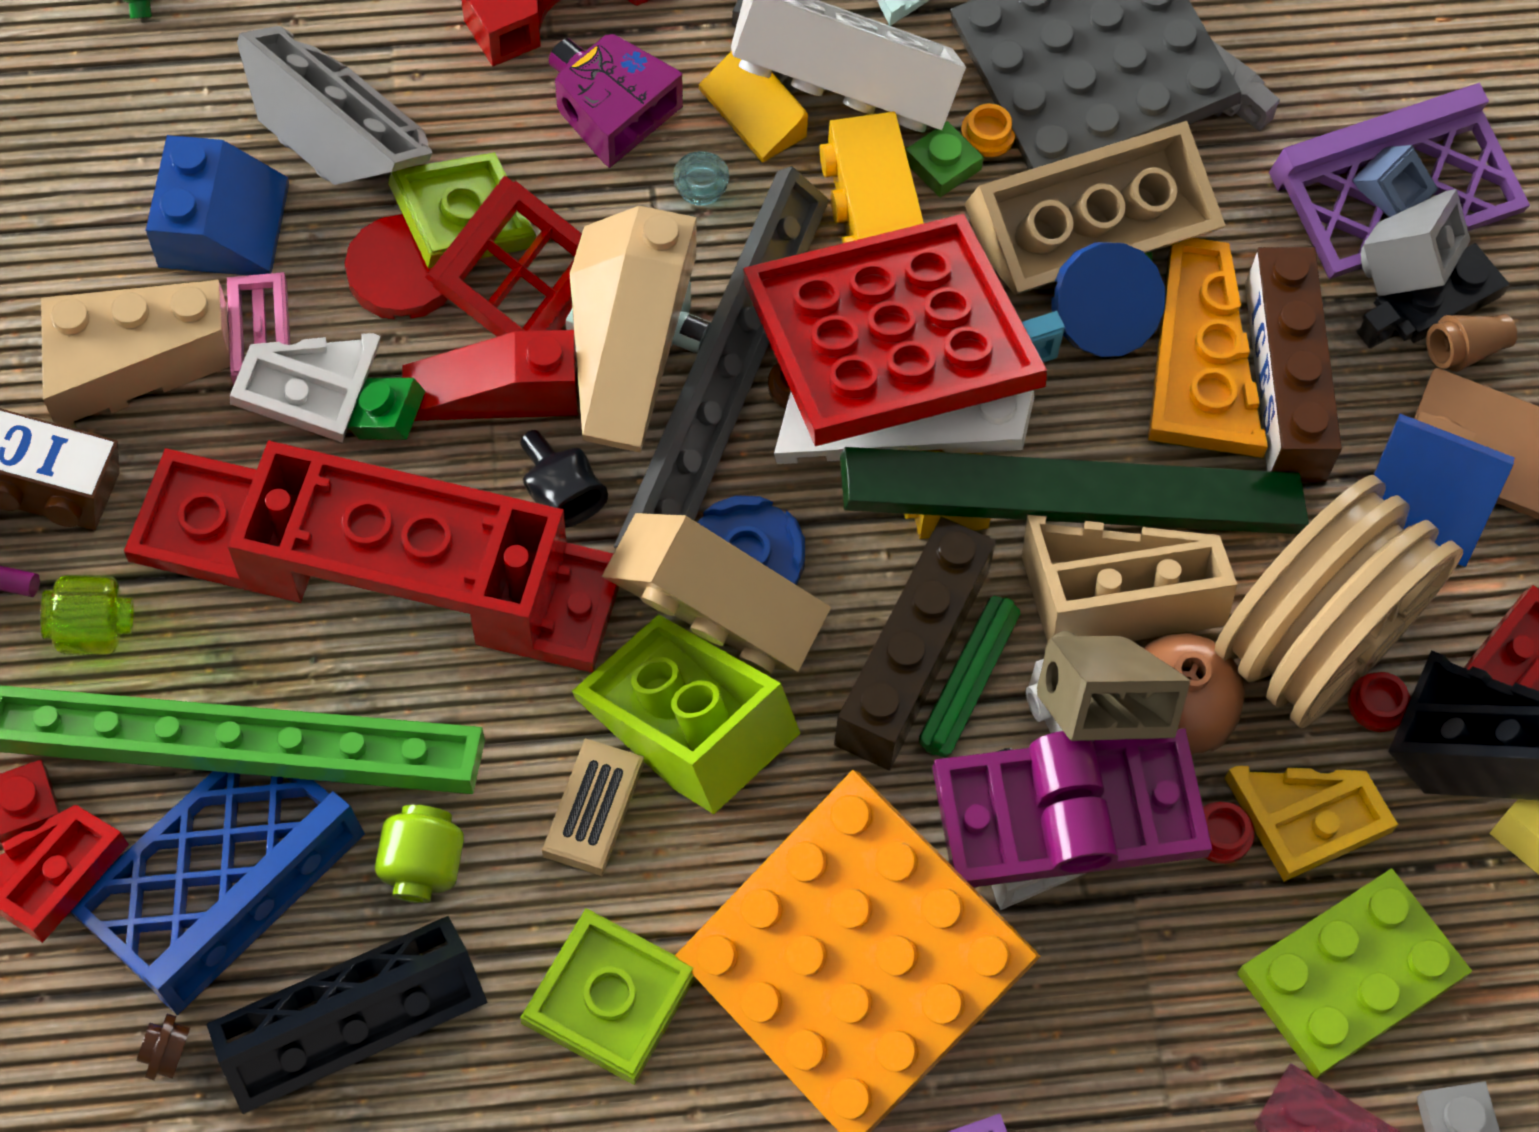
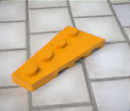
(1202, 362)

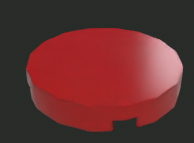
(389, 271)

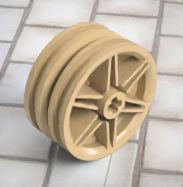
(1337, 600)

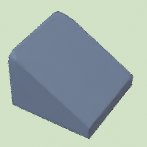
(1395, 180)

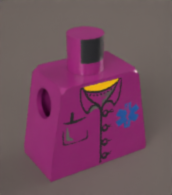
(614, 93)

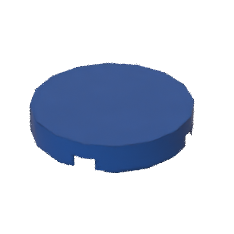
(1109, 298)
(760, 532)

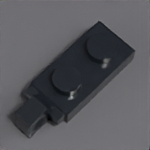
(1411, 313)

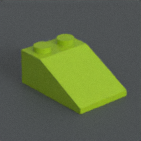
(690, 711)

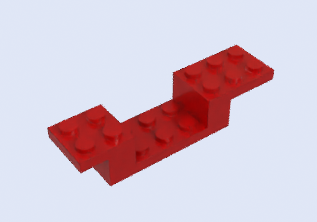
(381, 534)

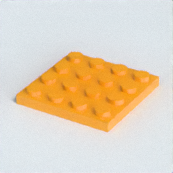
(857, 956)

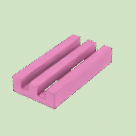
(235, 317)

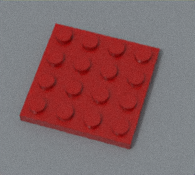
(892, 329)

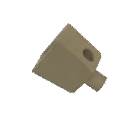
(1110, 689)

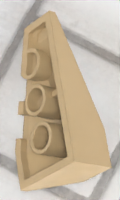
(625, 313)

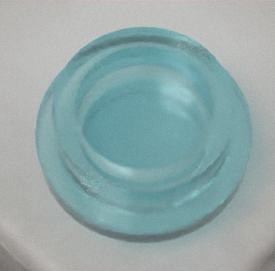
(701, 177)

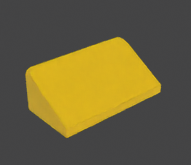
(755, 108)

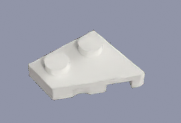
(306, 382)

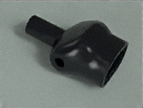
(562, 480)

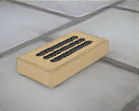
(593, 807)

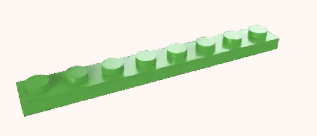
(240, 739)

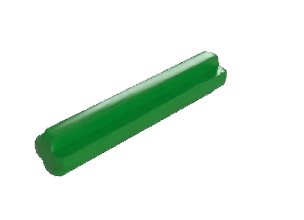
(969, 676)

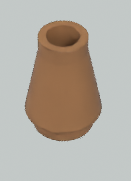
(1464, 340)

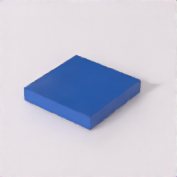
(1443, 480)

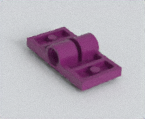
(1070, 808)

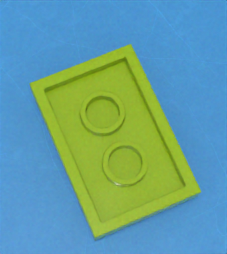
(1353, 973)

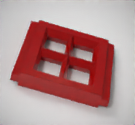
(479, 236)

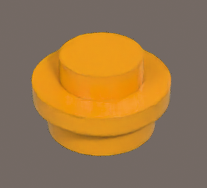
(989, 130)

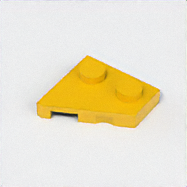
(1310, 815)

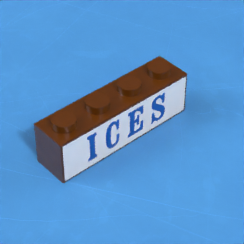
(1293, 362)
(55, 470)

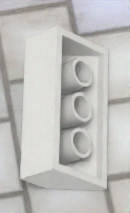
(851, 57)

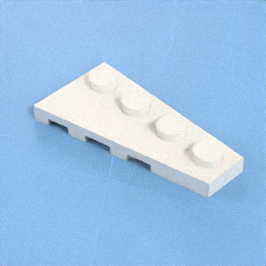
(974, 429)

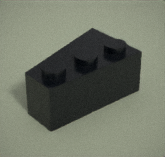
(1469, 734)

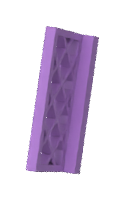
(1356, 145)

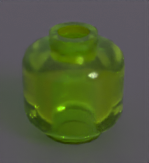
(86, 614)

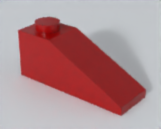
(500, 378)

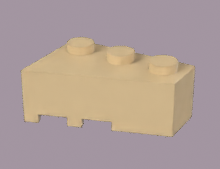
(128, 343)
(1126, 581)
(717, 590)

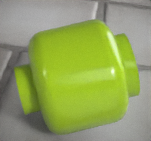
(419, 853)

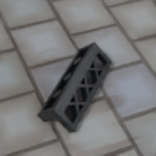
(350, 1016)

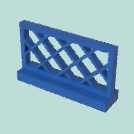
(243, 910)

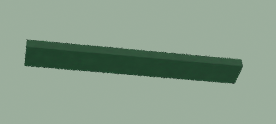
(1071, 491)

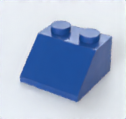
(215, 209)

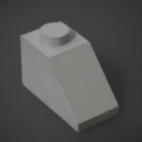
(1416, 246)

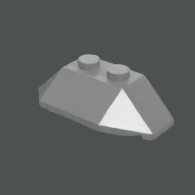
(326, 110)

